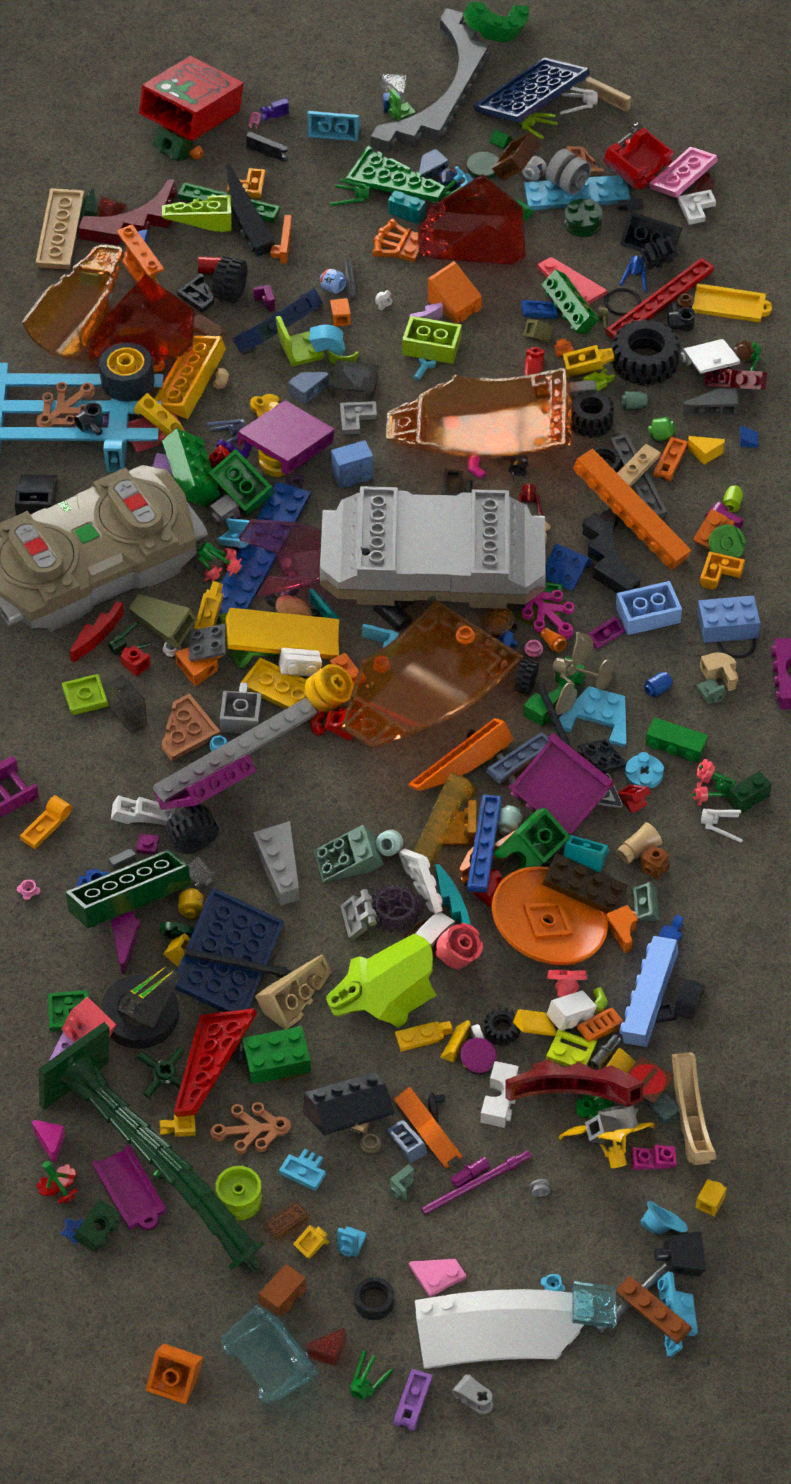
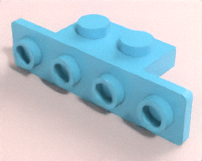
(679, 1303)

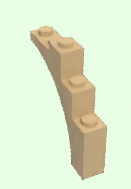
(692, 1122)

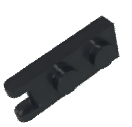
(266, 146)

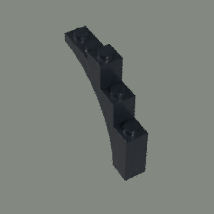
(609, 567)

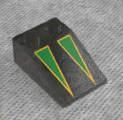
(150, 996)

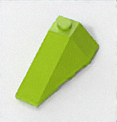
(207, 214)

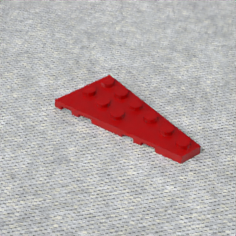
(211, 1049)

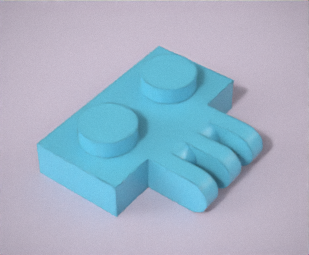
(304, 1170)

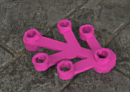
(547, 609)

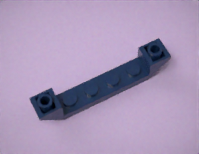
(267, 328)

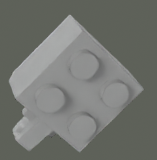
(240, 710)

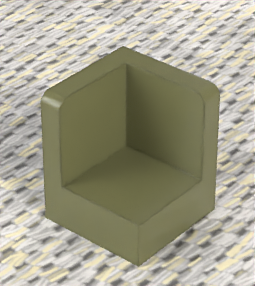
(538, 330)

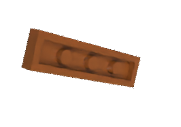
(653, 1310)

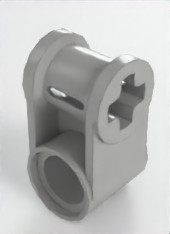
(472, 1393)

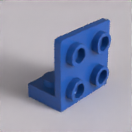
(565, 566)

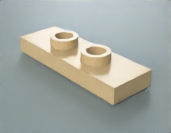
(609, 94)
(639, 464)

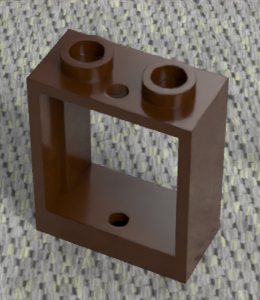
(516, 156)

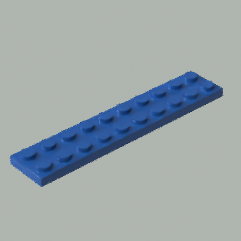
(241, 588)

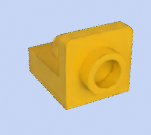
(311, 1240)

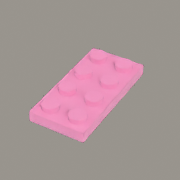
(683, 172)

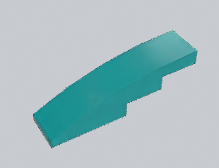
(451, 896)

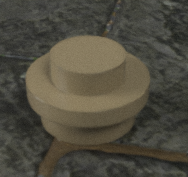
(370, 1144)

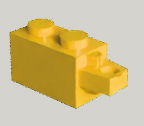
(587, 360)

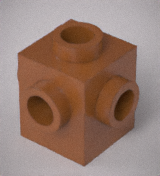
(655, 862)

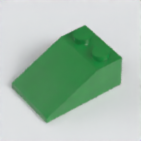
(242, 482)

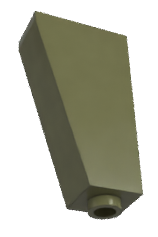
(163, 618)

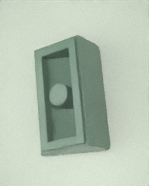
(646, 902)

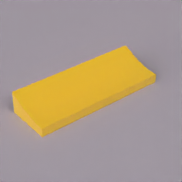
(191, 375)
(273, 631)

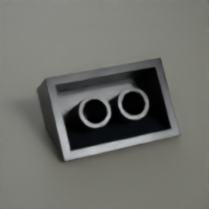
(644, 230)

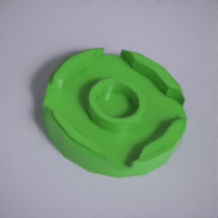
(727, 541)

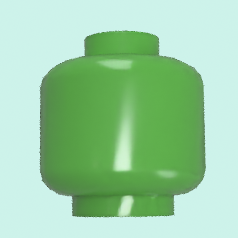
(662, 429)

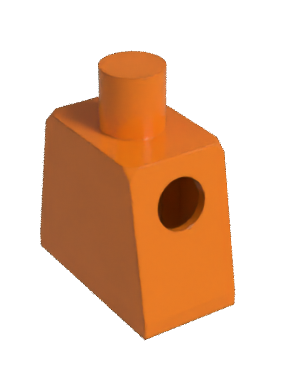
(197, 670)

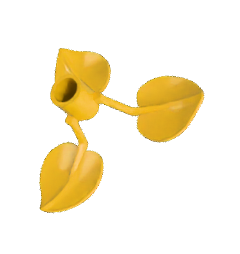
(616, 1153)

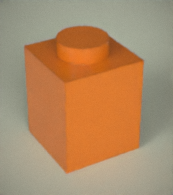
(340, 312)

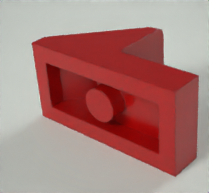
(634, 797)

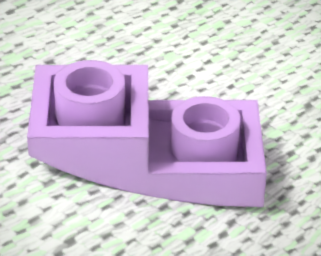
(431, 311)

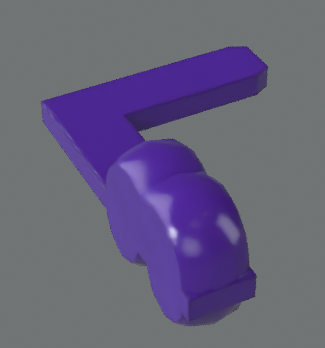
(230, 447)

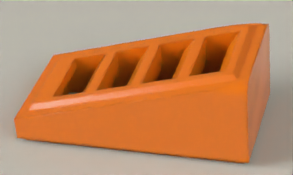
(609, 1017)

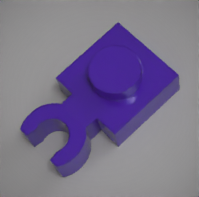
(277, 109)

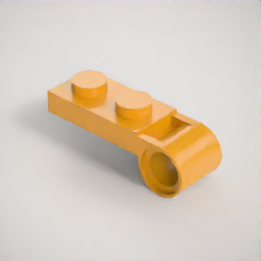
(56, 812)

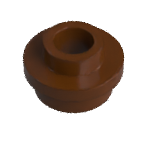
(685, 300)

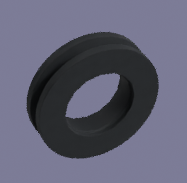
(141, 1035)

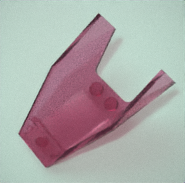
(296, 550)

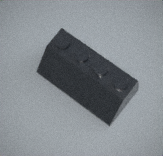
(348, 1103)

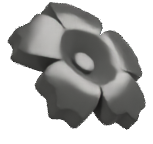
(238, 1053)

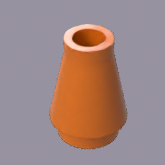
(554, 640)

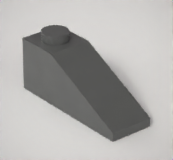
(714, 403)

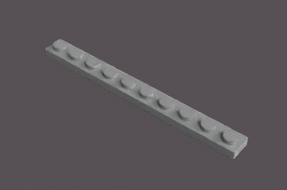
(235, 749)

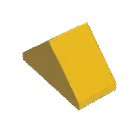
(705, 448)

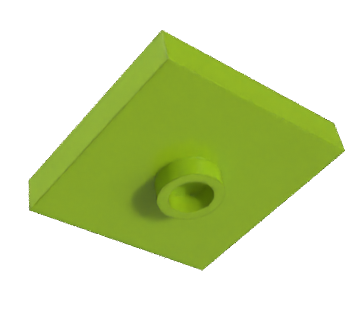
(85, 694)

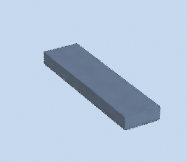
(517, 759)

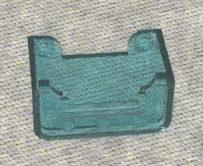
(269, 1354)

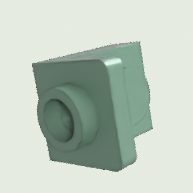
(711, 691)
(400, 1181)

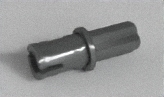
(605, 1052)

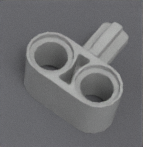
(625, 1115)

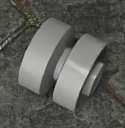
(568, 171)

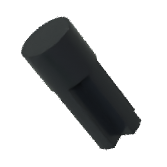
(629, 204)

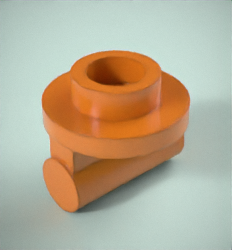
(562, 347)

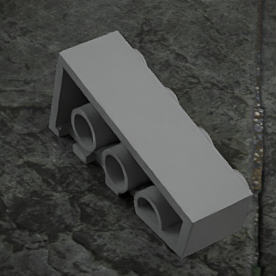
(278, 859)

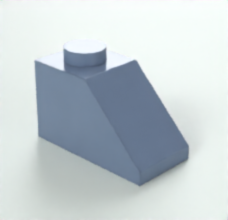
(432, 164)
(307, 385)

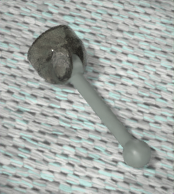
(634, 128)

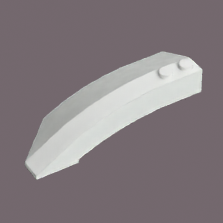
(494, 1326)

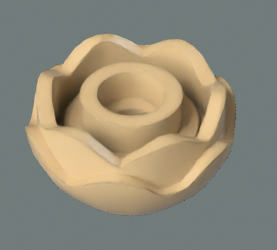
(221, 378)

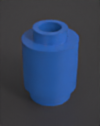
(658, 684)

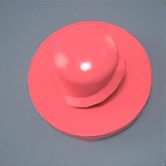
(567, 980)

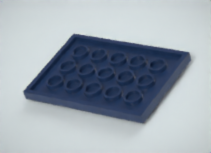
(531, 90)
(234, 931)

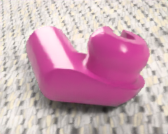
(473, 467)

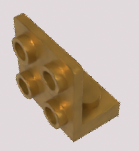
(463, 827)

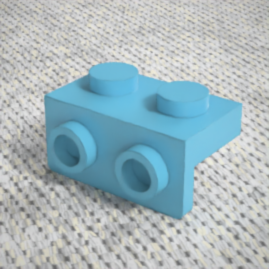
(231, 537)

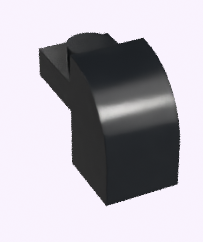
(689, 999)

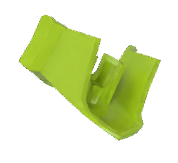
(387, 982)

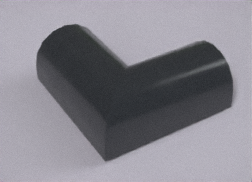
(394, 614)

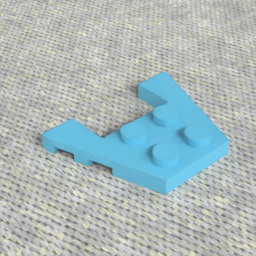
(601, 708)

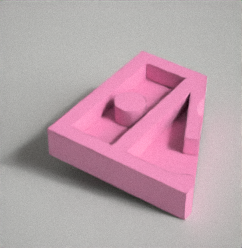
(437, 1274)

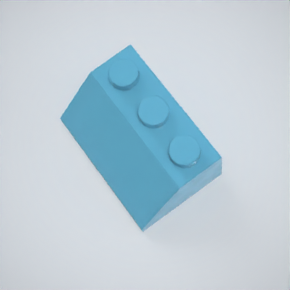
(333, 126)

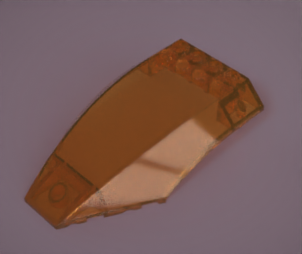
(494, 416)
(424, 678)

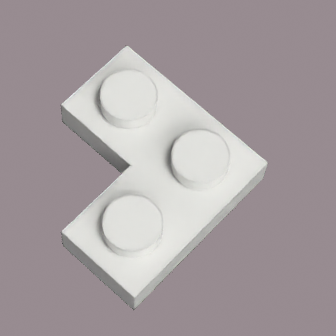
(694, 203)

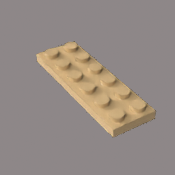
(60, 229)

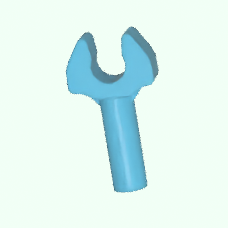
(424, 366)

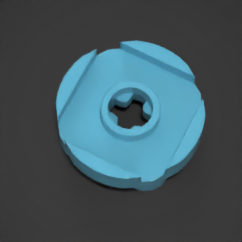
(648, 762)

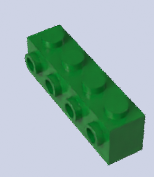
(570, 302)

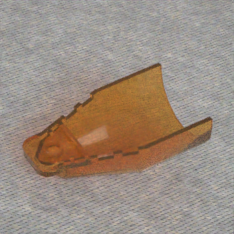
(77, 305)

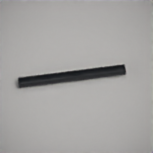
(553, 715)

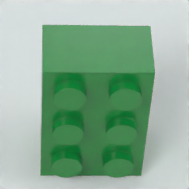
(276, 1055)

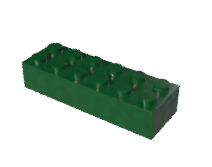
(128, 888)

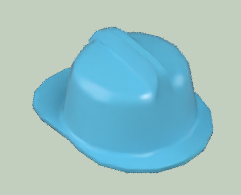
(661, 1220)

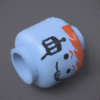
(332, 281)

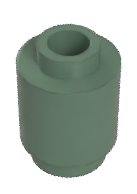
(634, 400)

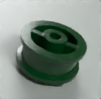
(583, 217)

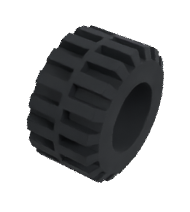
(229, 279)
(595, 423)
(192, 829)

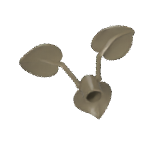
(566, 667)

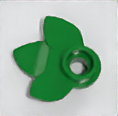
(590, 1105)

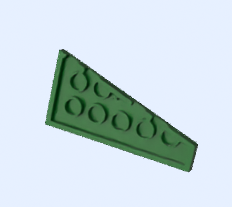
(391, 176)

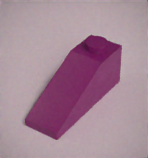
(125, 937)

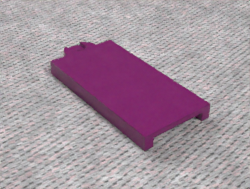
(130, 1189)

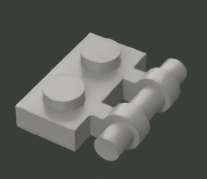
(354, 917)

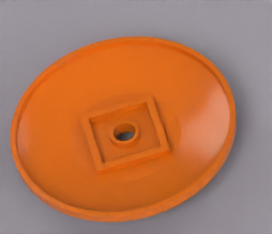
(519, 913)

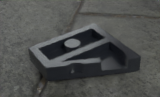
(197, 294)

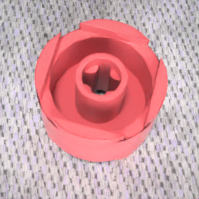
(459, 946)

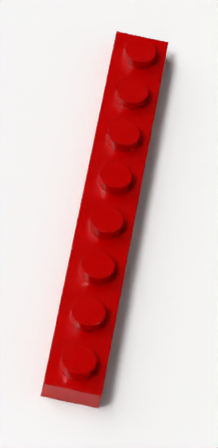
(665, 295)

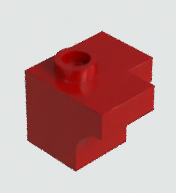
(334, 723)

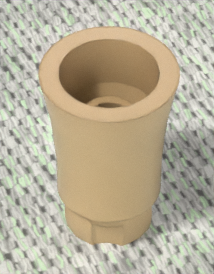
(638, 843)

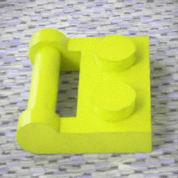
(569, 1055)

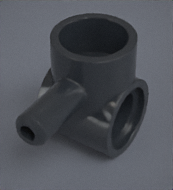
(681, 319)
(90, 418)

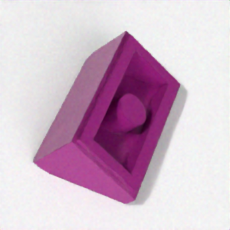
(606, 632)

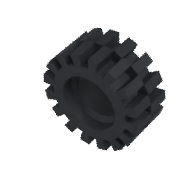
(526, 676)
(500, 1036)

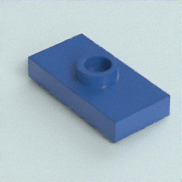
(539, 309)

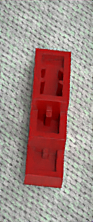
(95, 634)

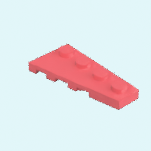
(588, 289)

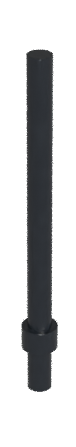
(279, 971)

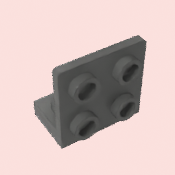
(207, 642)

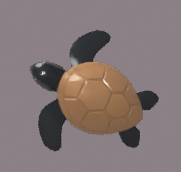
(290, 604)

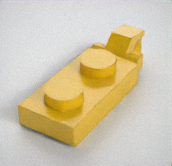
(210, 607)
(422, 1035)

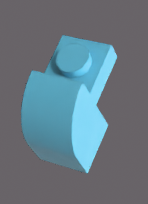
(327, 337)

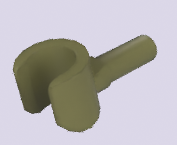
(603, 313)

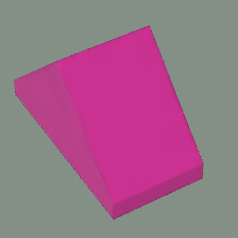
(50, 1136)

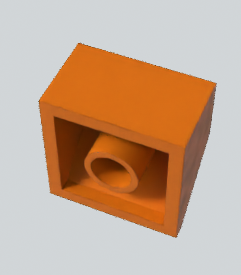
(174, 1373)

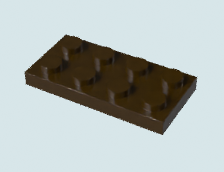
(584, 884)

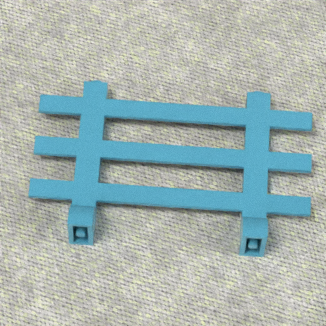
(114, 437)

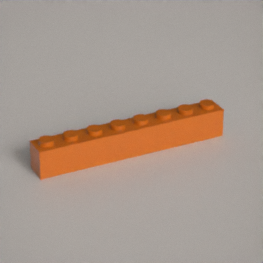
(631, 509)

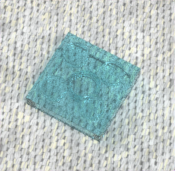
(594, 1304)

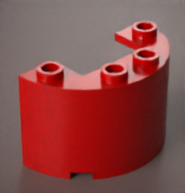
(639, 160)

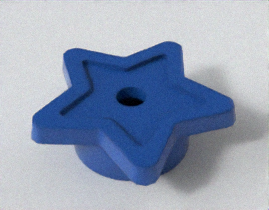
(68, 1231)

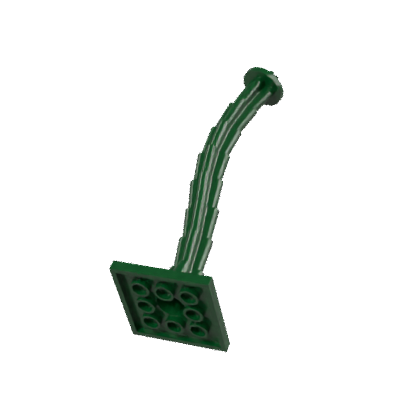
(79, 1071)

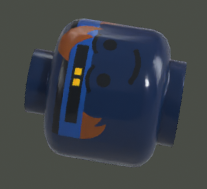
(447, 176)

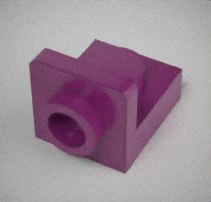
(265, 294)

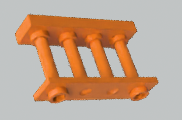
(138, 258)

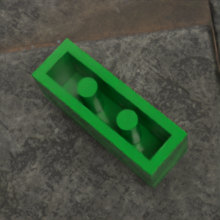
(676, 740)

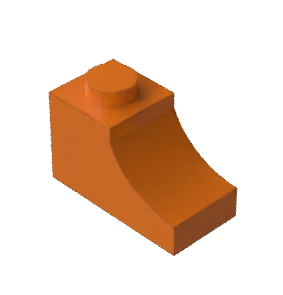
(621, 924)

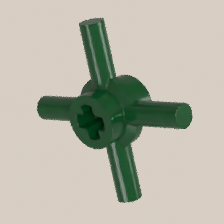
(160, 1066)

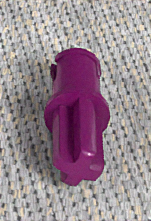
(470, 1172)

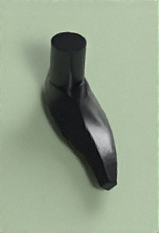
(433, 1106)

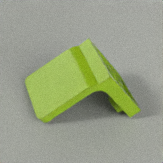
(297, 346)

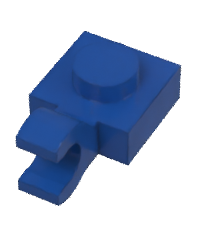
(673, 931)

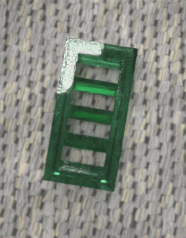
(89, 206)

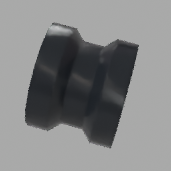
(518, 465)

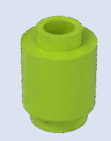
(733, 498)

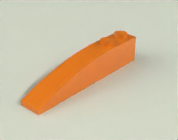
(467, 756)

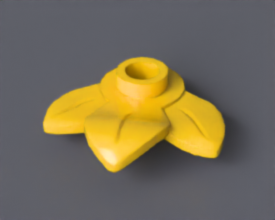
(263, 404)

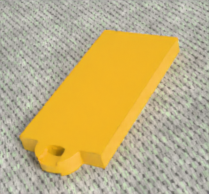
(731, 303)

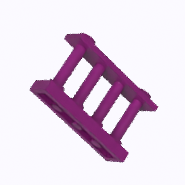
(27, 795)

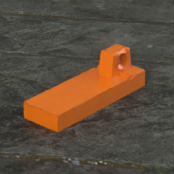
(281, 251)

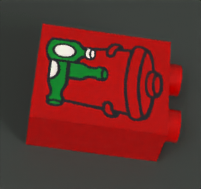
(191, 98)

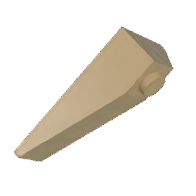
(290, 994)

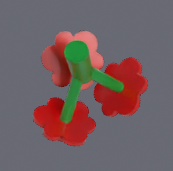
(58, 1181)

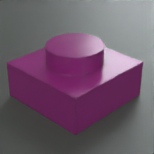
(147, 844)

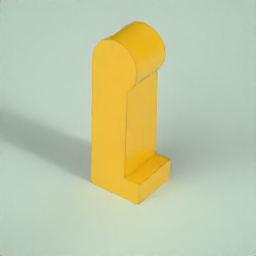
(157, 414)

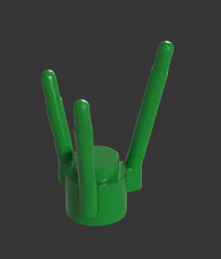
(361, 192)
(361, 1386)

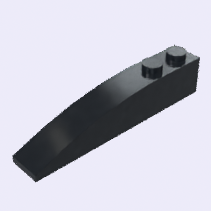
(250, 221)

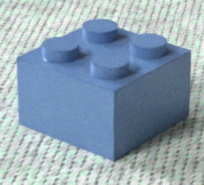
(352, 464)

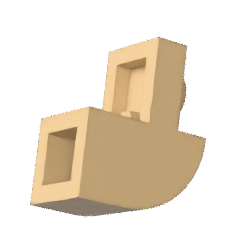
(720, 665)

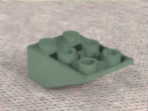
(348, 855)

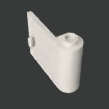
(709, 356)

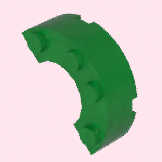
(493, 26)

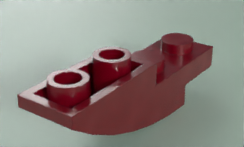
(736, 379)

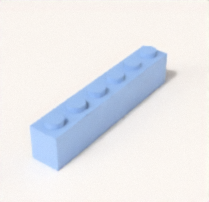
(649, 991)

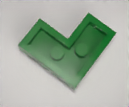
(60, 1006)

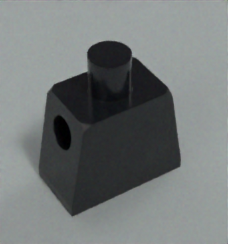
(683, 1254)

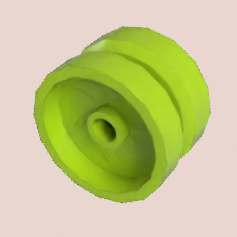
(240, 1191)

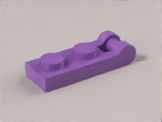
(413, 1399)

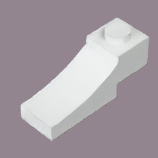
(139, 810)

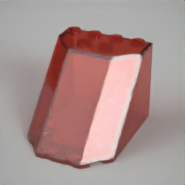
(474, 226)
(149, 318)

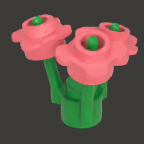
(227, 557)
(705, 772)

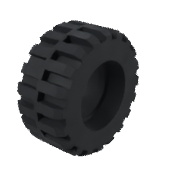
(645, 368)

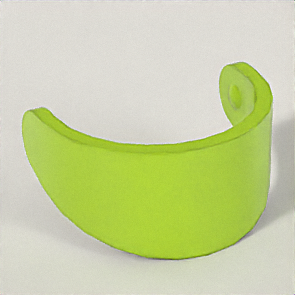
(332, 357)

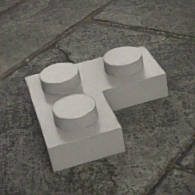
(356, 411)

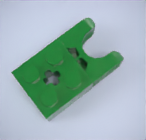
(527, 842)

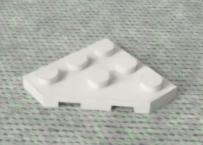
(417, 867)

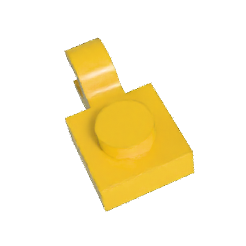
(182, 1126)

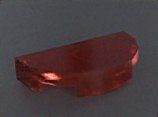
(704, 183)

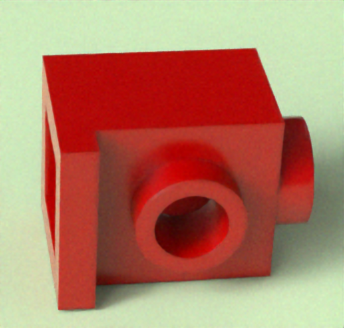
(135, 660)

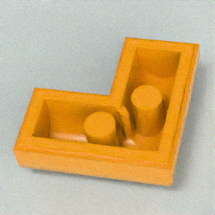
(254, 183)
(720, 564)

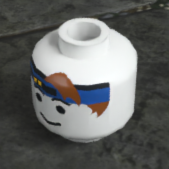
(535, 169)

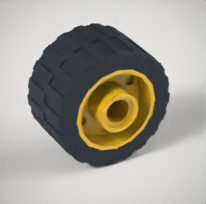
(126, 371)

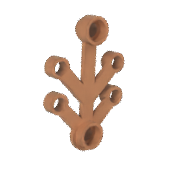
(62, 407)
(252, 1128)

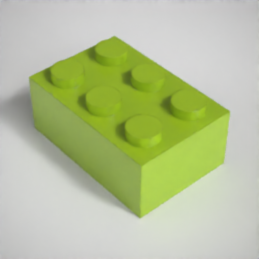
(431, 339)

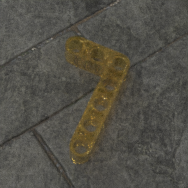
(442, 816)

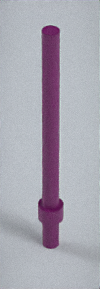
(510, 1163)

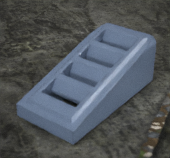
(414, 1150)

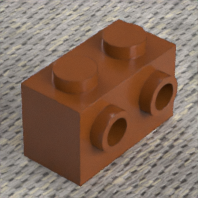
(282, 1290)

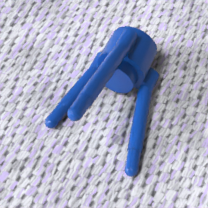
(635, 266)

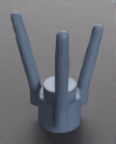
(233, 426)

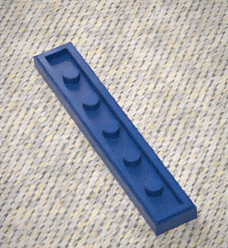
(484, 843)

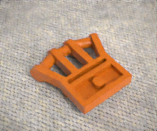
(408, 242)

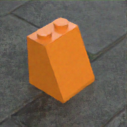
(455, 293)

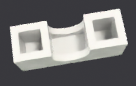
(497, 1109)

